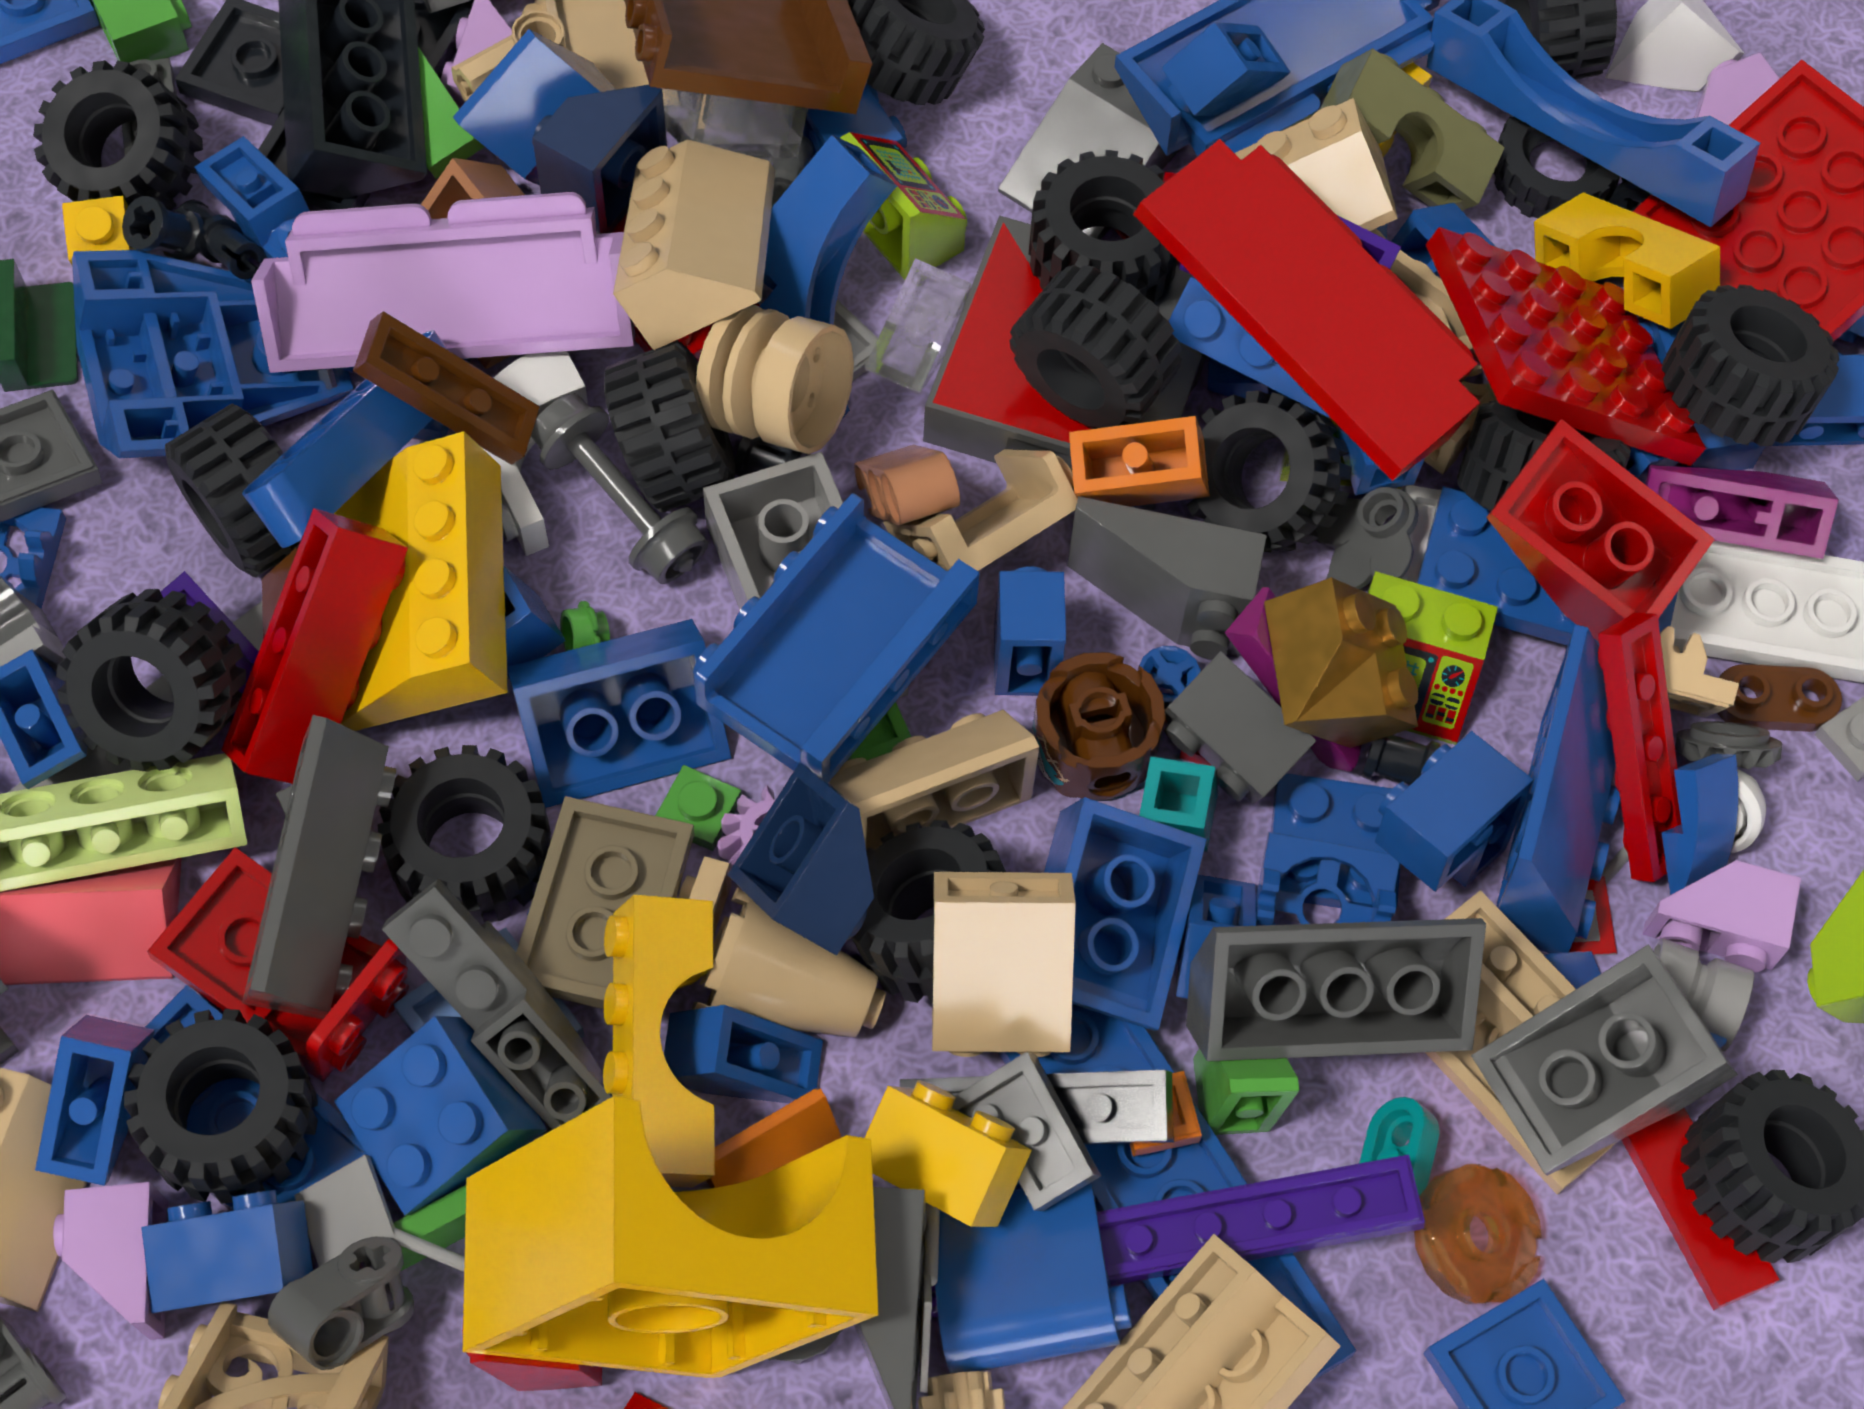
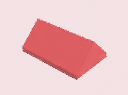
(88, 926)

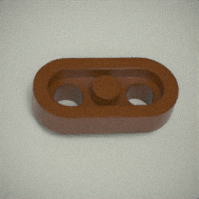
(1780, 697)

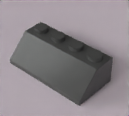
(318, 871)
(1336, 989)

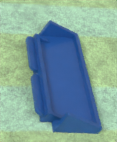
(1308, 37)

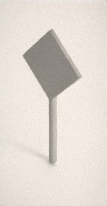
(352, 1208)

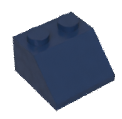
(595, 147)
(809, 862)

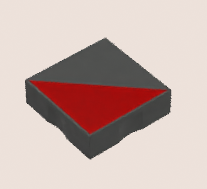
(982, 395)

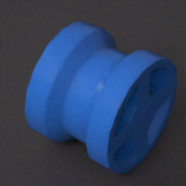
(1170, 669)

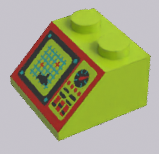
(917, 215)
(1442, 650)

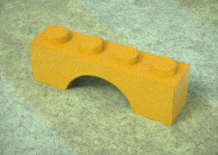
(657, 950)

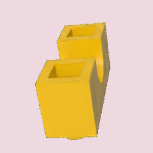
(1659, 264)

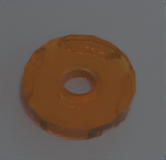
(1446, 1240)

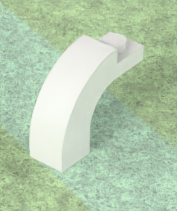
(541, 380)

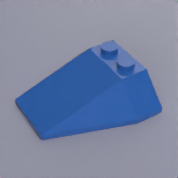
(173, 347)

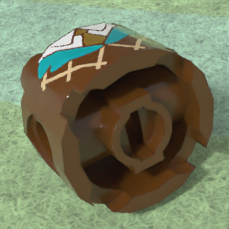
(1097, 726)

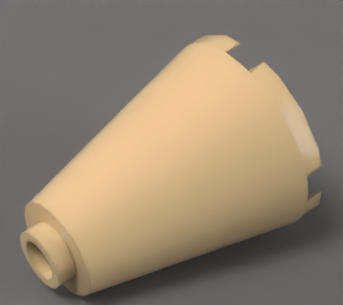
(787, 977)

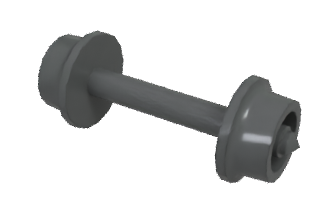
(570, 432)

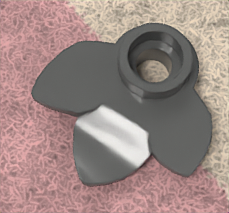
(1365, 543)

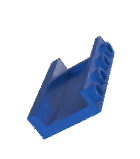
(832, 641)

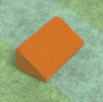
(776, 1140)

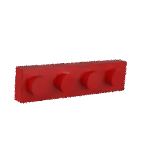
(1641, 739)

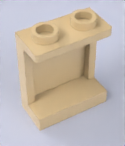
(1035, 497)
(1003, 962)

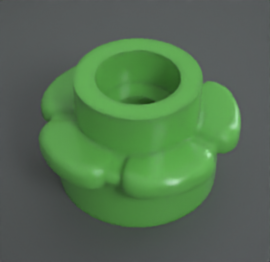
(583, 626)

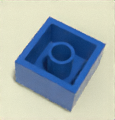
(436, 1114)

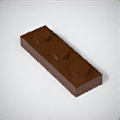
(446, 388)

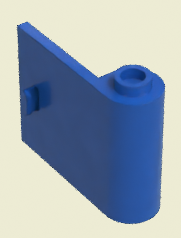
(1026, 1286)

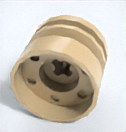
(776, 378)

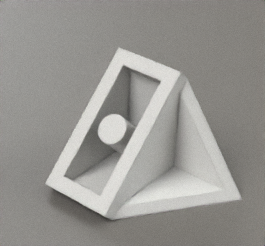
(1673, 46)

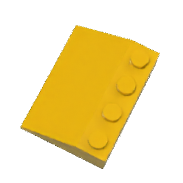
(447, 615)

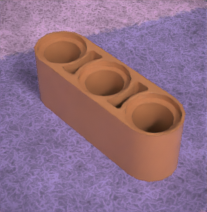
(908, 484)

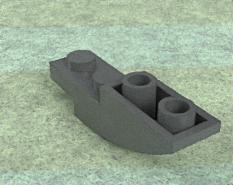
(502, 1002)

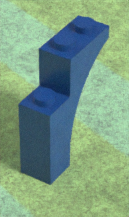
(818, 228)

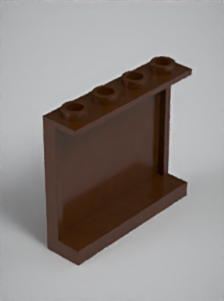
(754, 50)

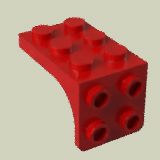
(213, 951)

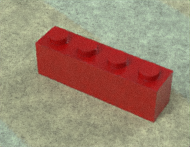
(315, 641)

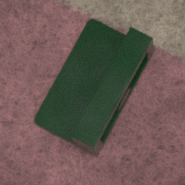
(36, 332)

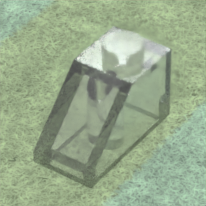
(919, 326)

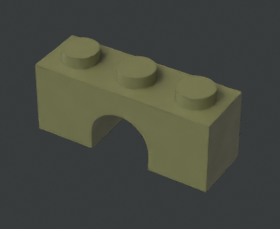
(1448, 152)

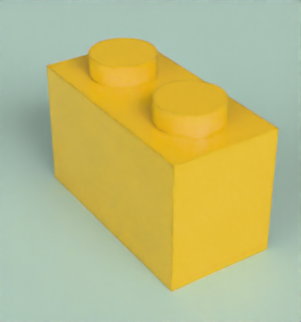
(958, 1160)

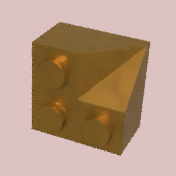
(1341, 663)

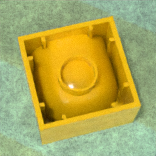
(602, 1265)

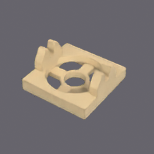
(1685, 678)

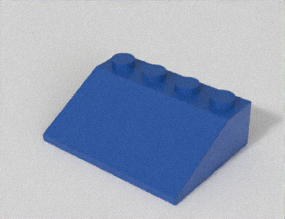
(1563, 814)

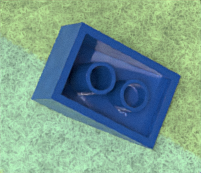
(1130, 906)

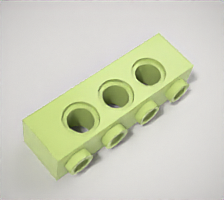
(118, 821)

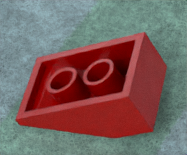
(1596, 533)

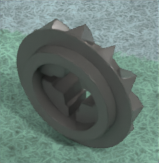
(1749, 743)

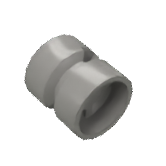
(1714, 990)

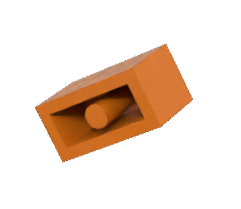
(1140, 462)

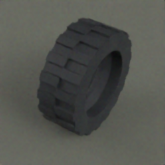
(1533, 191)

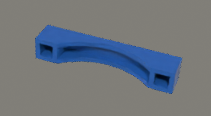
(1685, 162)

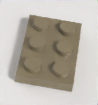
(590, 870)

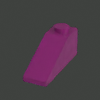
(1751, 506)

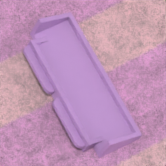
(486, 279)

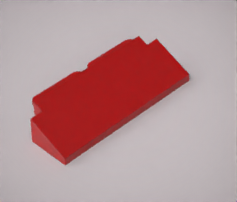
(1316, 302)

